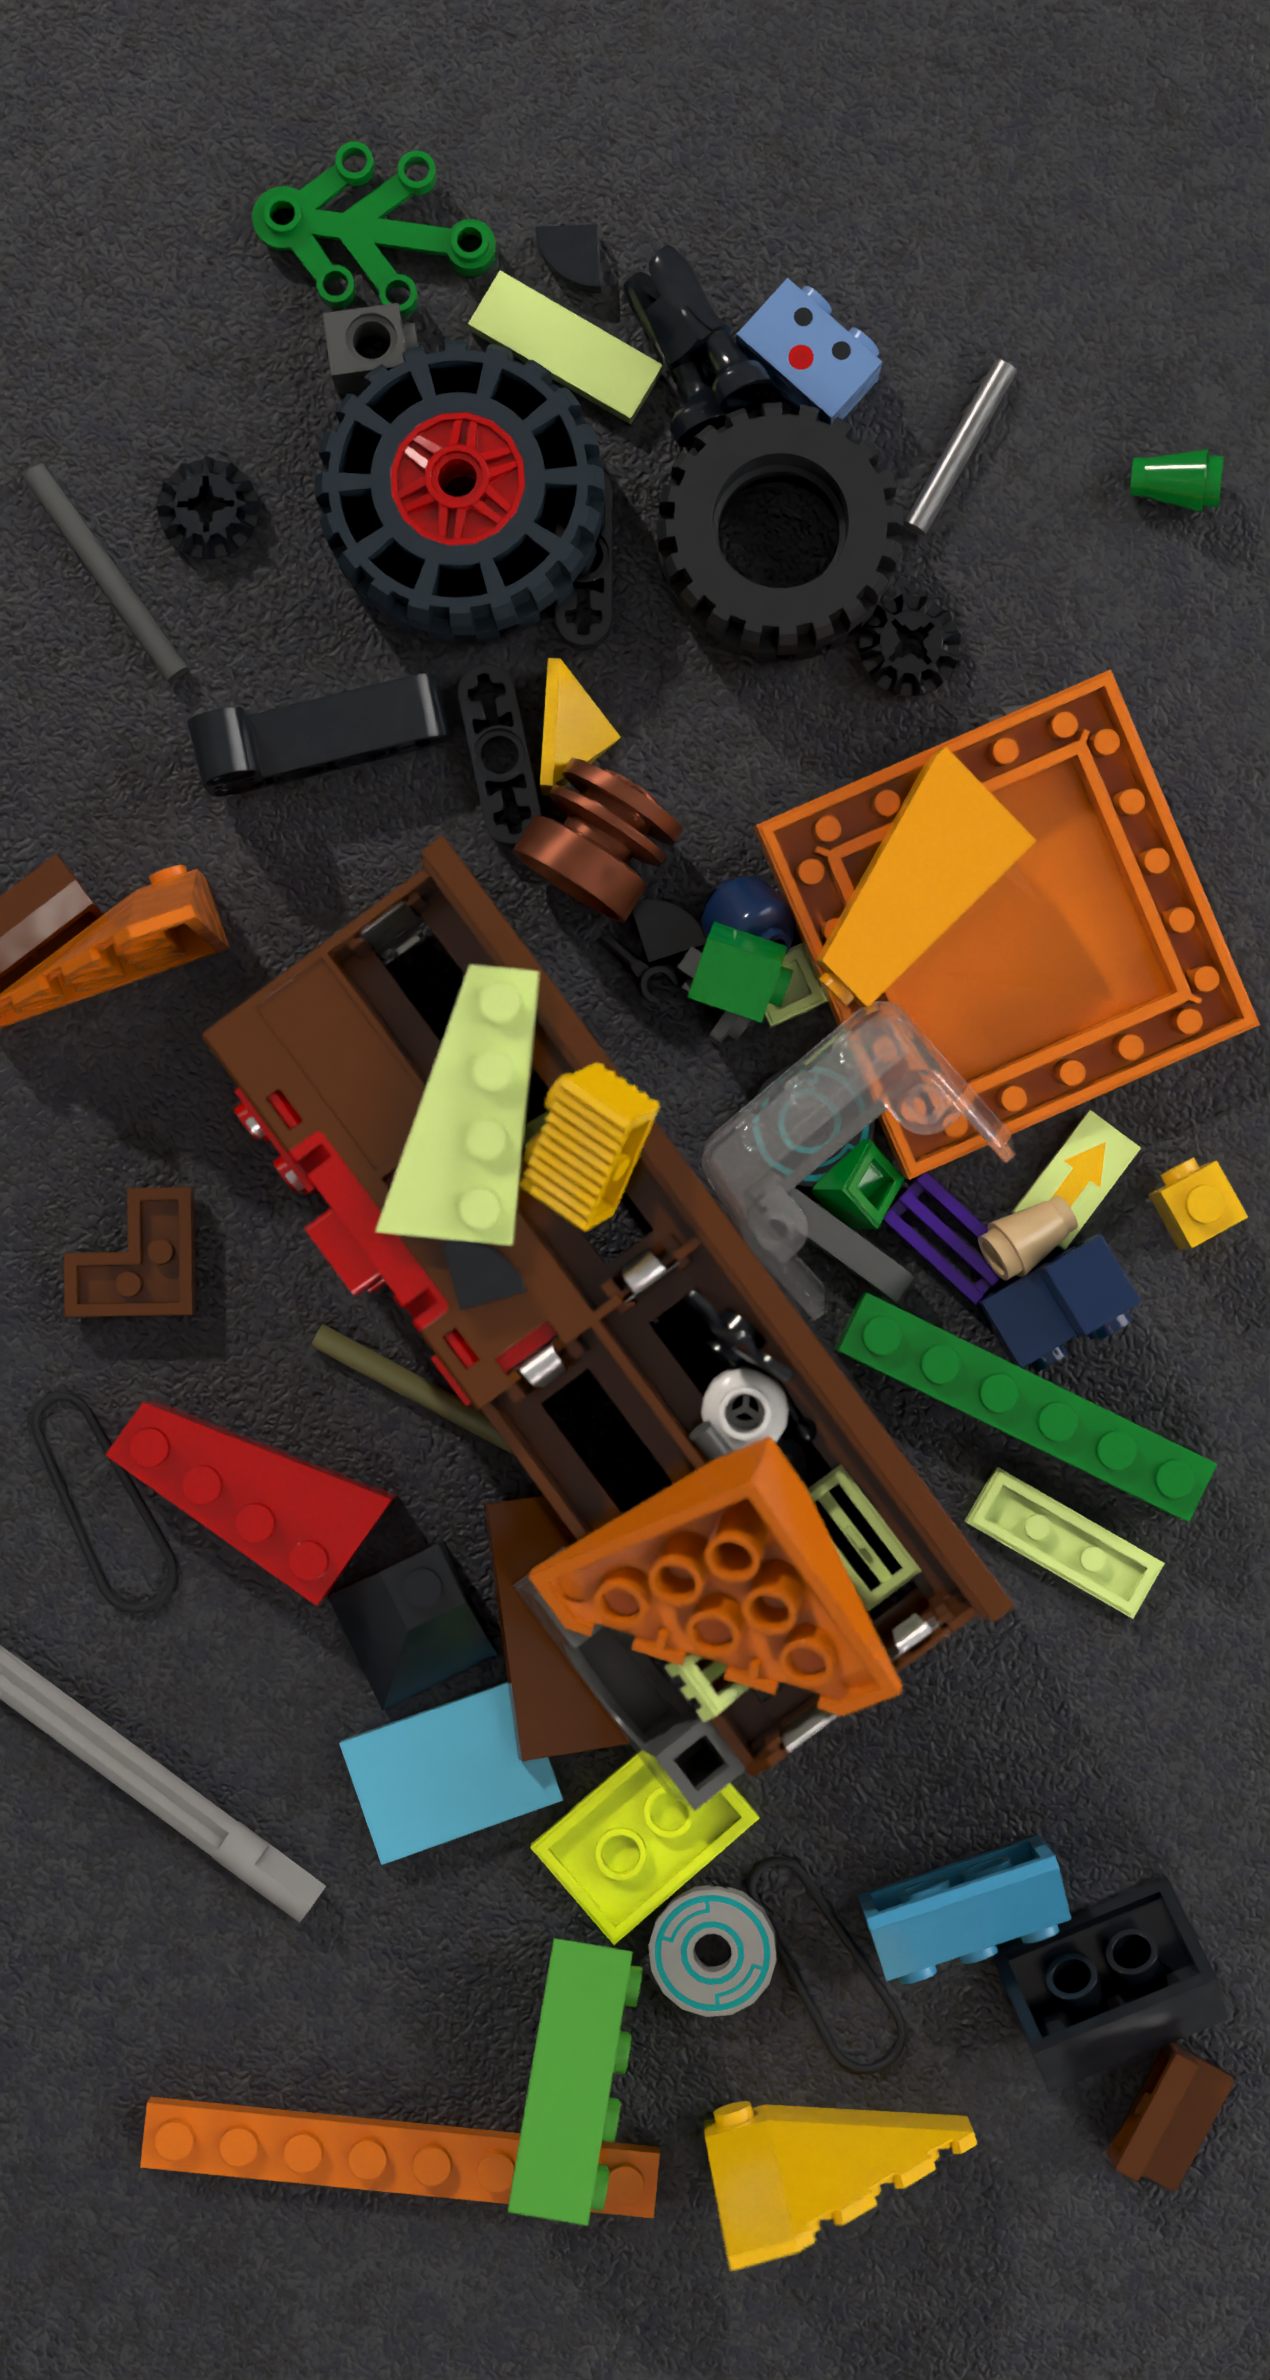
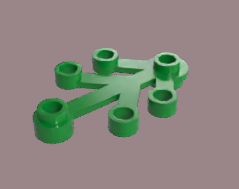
(363, 228)

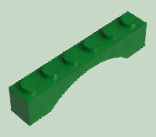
(1025, 1406)

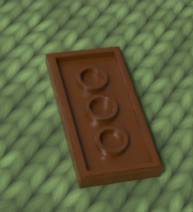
(547, 1697)

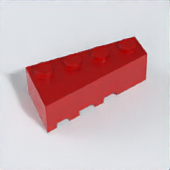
(266, 1503)

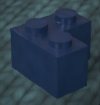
(1061, 1298)

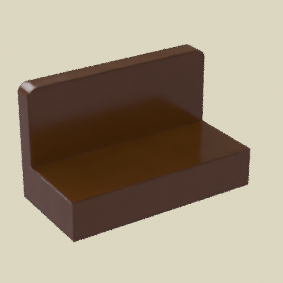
(1169, 2117)

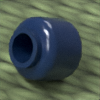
(750, 907)

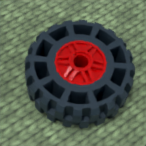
(448, 428)

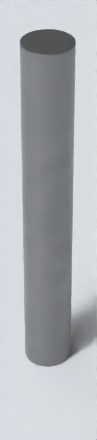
(960, 447)

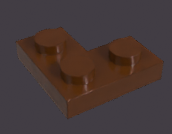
(155, 1272)

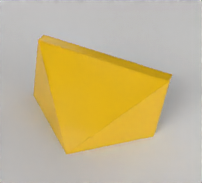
(571, 726)

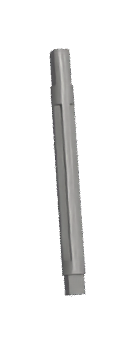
(158, 1789)

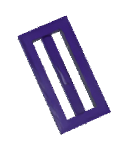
(927, 1252)

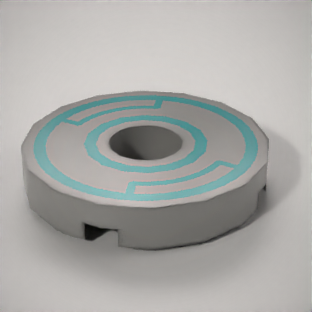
(707, 1988)

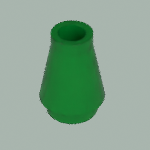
(1179, 479)

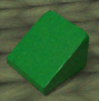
(859, 1187)

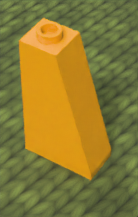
(926, 873)

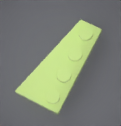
(470, 1128)

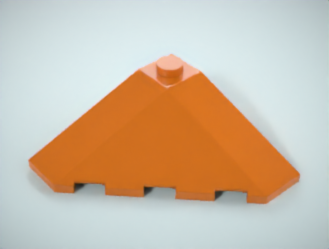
(137, 938)
(730, 1573)

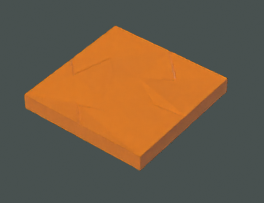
(1076, 960)

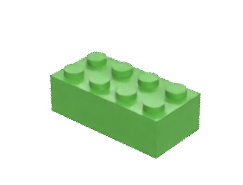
(571, 2082)

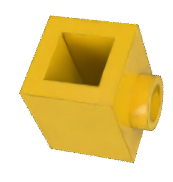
(1196, 1203)

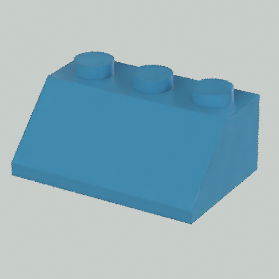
(966, 1909)

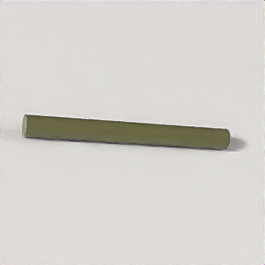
(406, 1383)

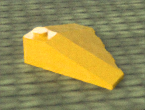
(798, 2165)

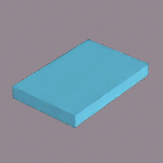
(445, 1774)

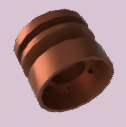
(598, 839)

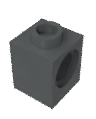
(349, 328)

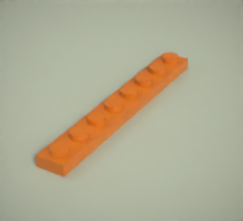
(367, 2153)

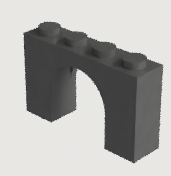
(662, 1728)

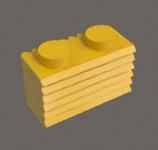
(587, 1145)

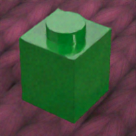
(740, 973)

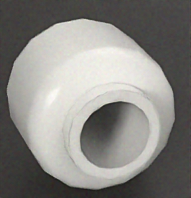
(746, 1382)

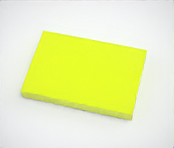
(636, 1845)

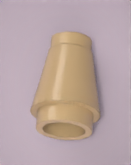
(1026, 1237)

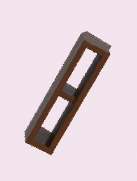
(41, 917)

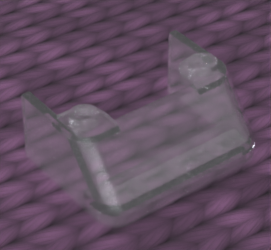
(816, 1108)

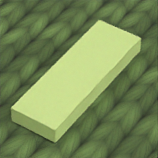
(567, 346)
(1064, 1542)

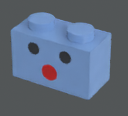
(809, 352)

